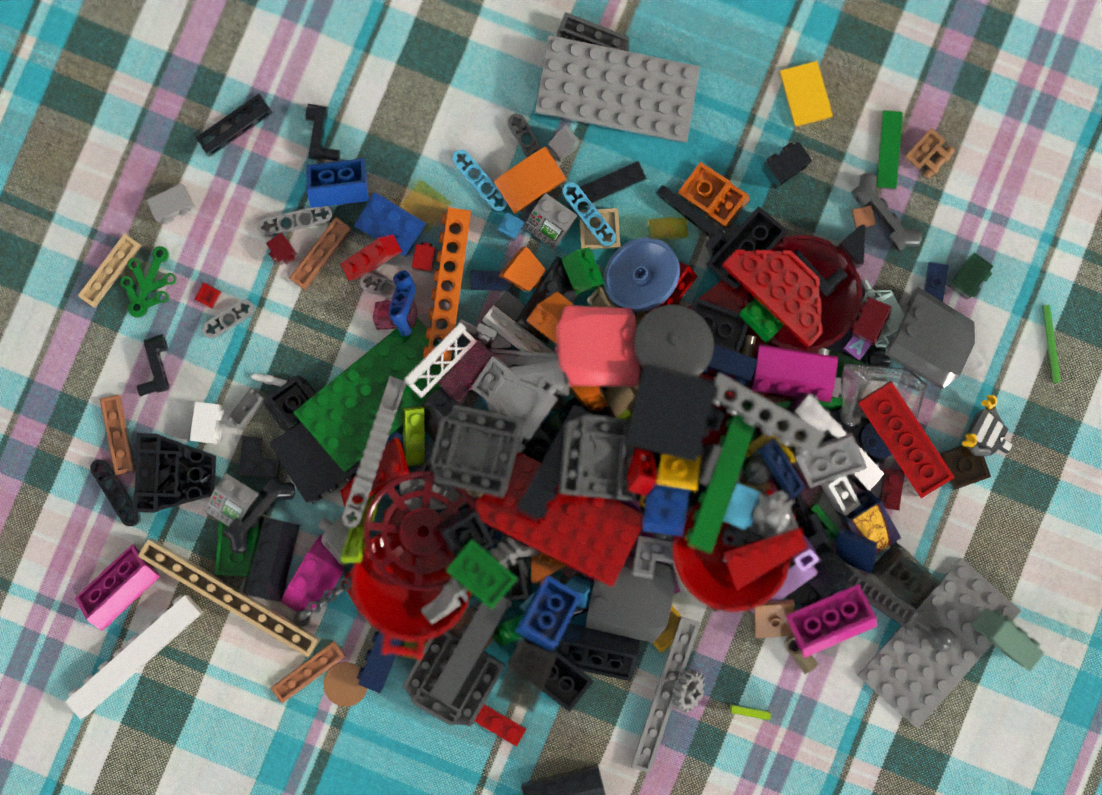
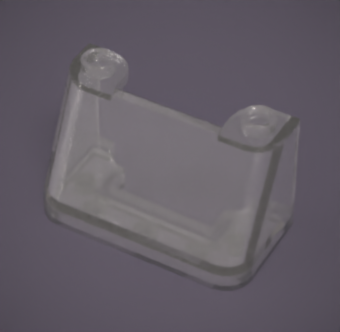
(863, 379)

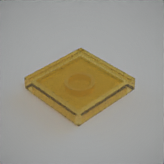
(426, 204)

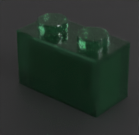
(970, 276)

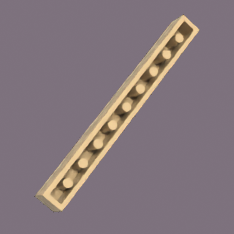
(229, 597)

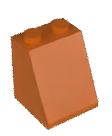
(590, 397)

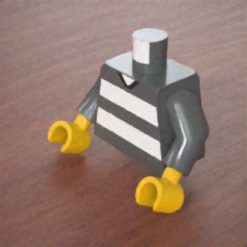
(987, 431)

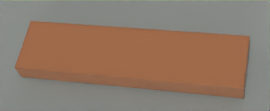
(320, 253)
(117, 434)
(308, 672)

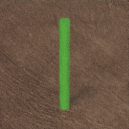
(1051, 344)

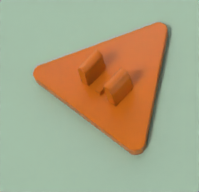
(543, 566)

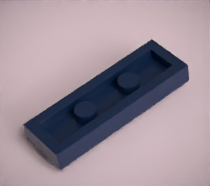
(781, 468)

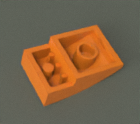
(530, 180)
(714, 195)

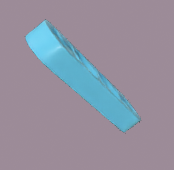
(478, 182)
(586, 216)

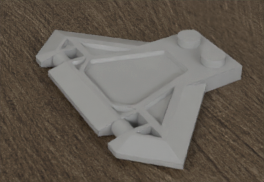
(520, 391)

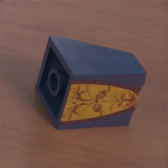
(871, 521)

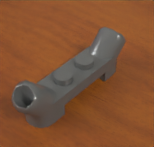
(866, 194)

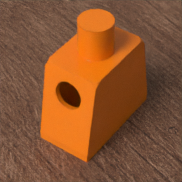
(523, 270)

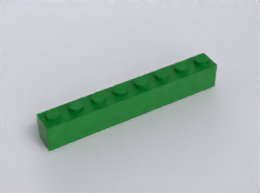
(721, 483)

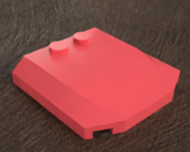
(598, 346)

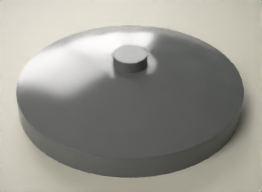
(674, 340)

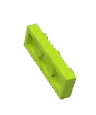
(413, 435)

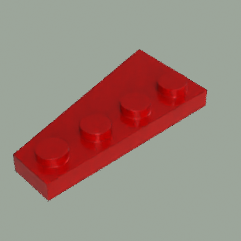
(390, 467)
(759, 557)

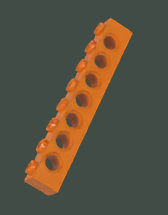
(461, 219)

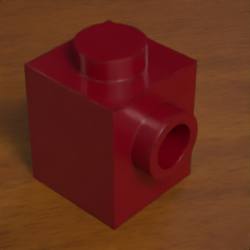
(281, 249)

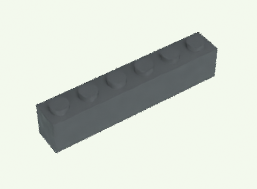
(467, 650)

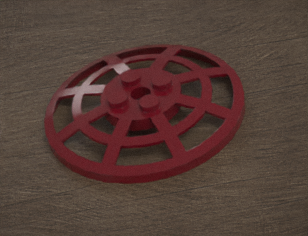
(408, 530)

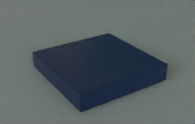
(856, 550)

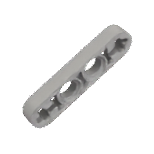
(295, 221)

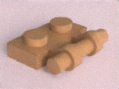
(925, 148)

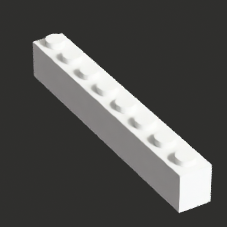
(134, 656)

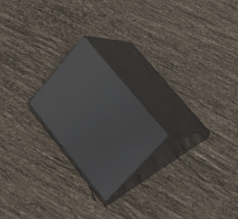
(854, 246)

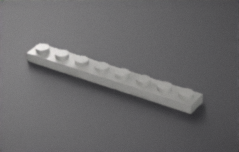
(662, 702)

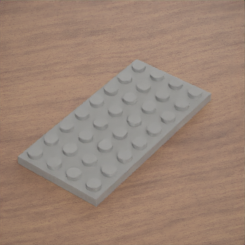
(617, 89)
(913, 673)

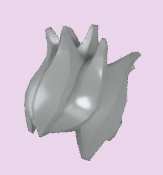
(773, 513)

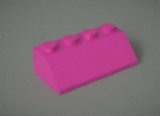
(793, 372)
(116, 588)
(831, 620)

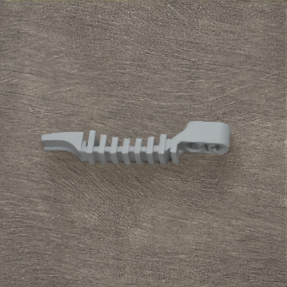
(373, 452)
(448, 601)

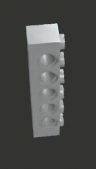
(776, 414)

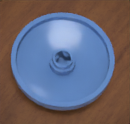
(641, 274)

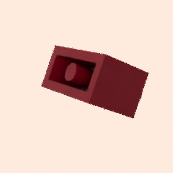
(871, 321)

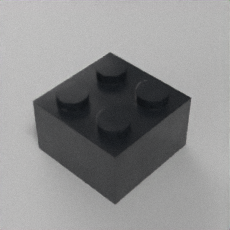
(787, 164)

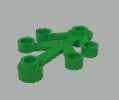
(147, 285)

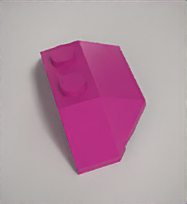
(314, 576)

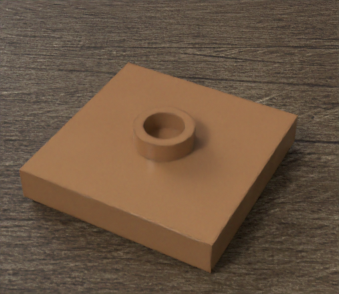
(771, 619)

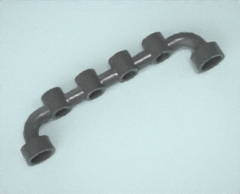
(303, 618)

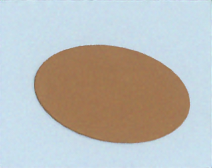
(342, 685)

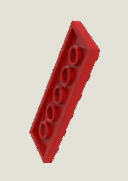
(906, 439)

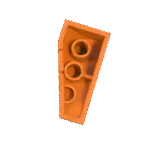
(548, 314)

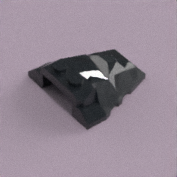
(170, 473)

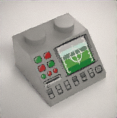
(550, 221)
(232, 501)

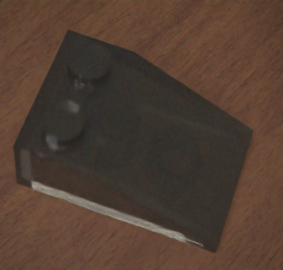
(905, 576)

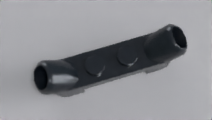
(272, 491)

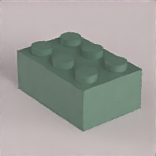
(1008, 638)

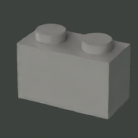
(171, 204)

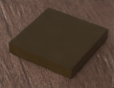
(965, 467)

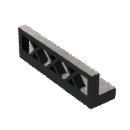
(236, 129)

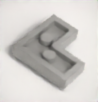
(482, 333)
(648, 552)

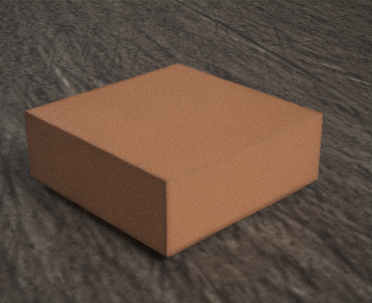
(863, 216)

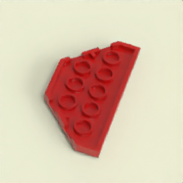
(782, 287)

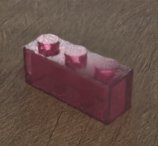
(466, 371)

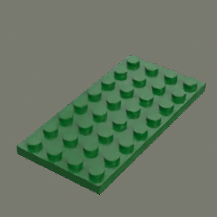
(348, 406)

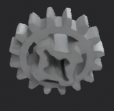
(688, 691)

